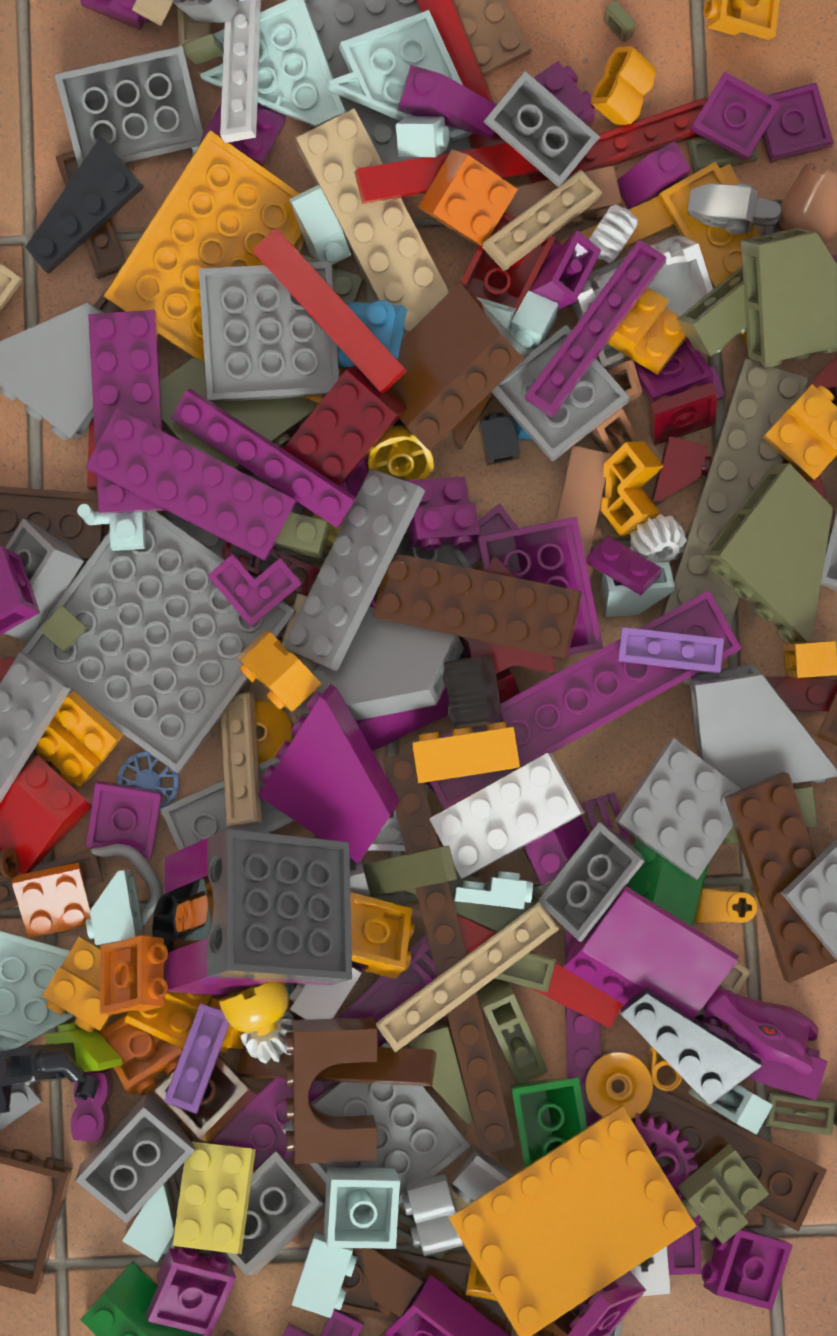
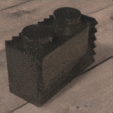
(472, 692)

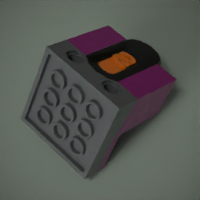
(255, 913)

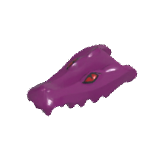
(769, 1028)

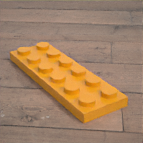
(718, 247)

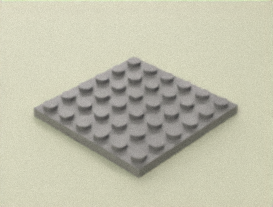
(156, 641)

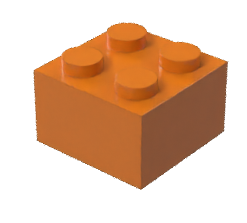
(467, 197)

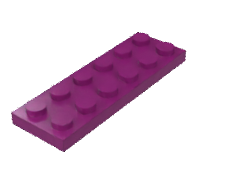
(125, 378)
(191, 484)

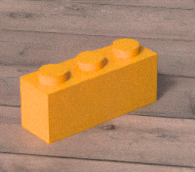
(465, 753)

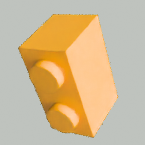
(810, 659)

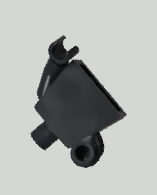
(40, 1065)

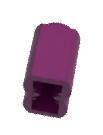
(92, 1116)

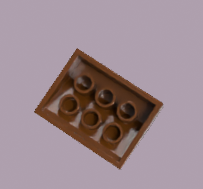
(452, 364)

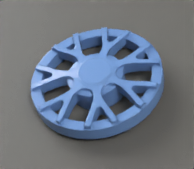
(149, 778)

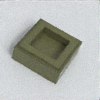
(619, 21)
(203, 49)
(63, 629)

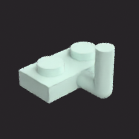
(126, 529)

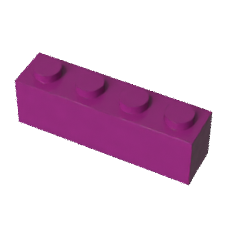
(776, 1073)

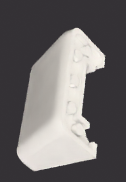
(680, 280)

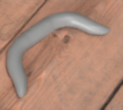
(144, 870)

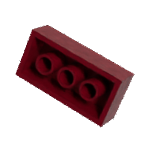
(345, 427)

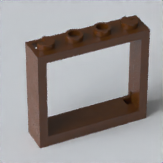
(21, 1278)

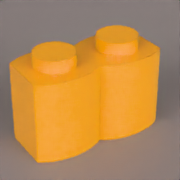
(624, 84)

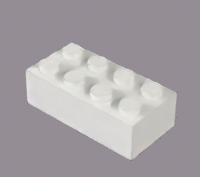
(507, 815)

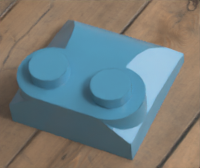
(383, 320)

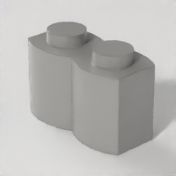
(431, 1206)

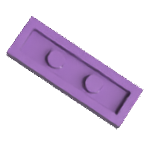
(670, 650)
(197, 1059)

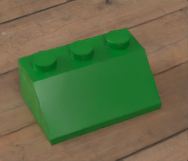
(667, 885)
(547, 1114)
(124, 1307)

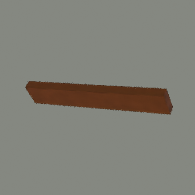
(402, 1067)

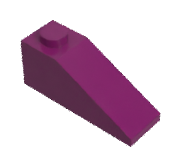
(438, 95)

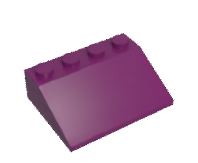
(552, 556)
(649, 948)

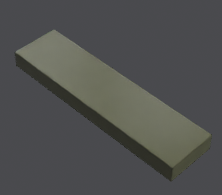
(410, 871)

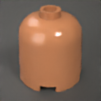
(811, 203)

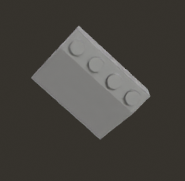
(134, 102)

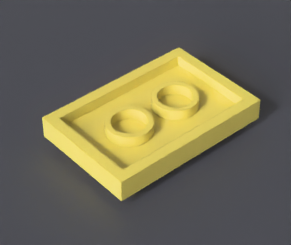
(214, 1198)

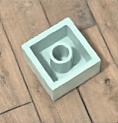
(361, 1207)

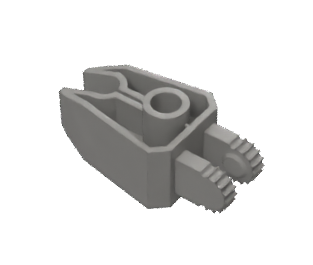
(732, 207)

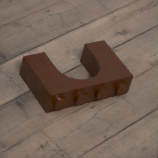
(313, 1048)

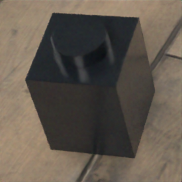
(499, 438)

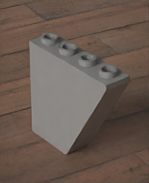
(52, 371)
(389, 669)
(751, 731)

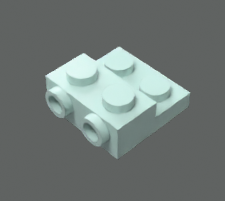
(503, 891)

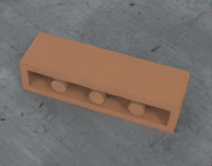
(603, 178)
(583, 494)

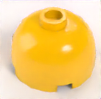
(401, 455)
(256, 1007)

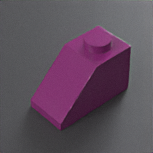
(653, 175)
(567, 270)

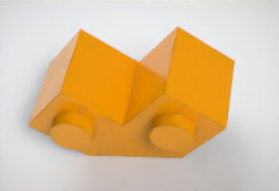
(625, 474)
(278, 670)

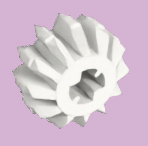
(613, 232)
(658, 539)
(271, 1044)

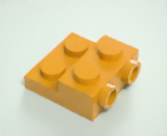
(745, 16)
(649, 332)
(807, 432)
(77, 740)
(380, 935)
(77, 986)
(173, 1020)

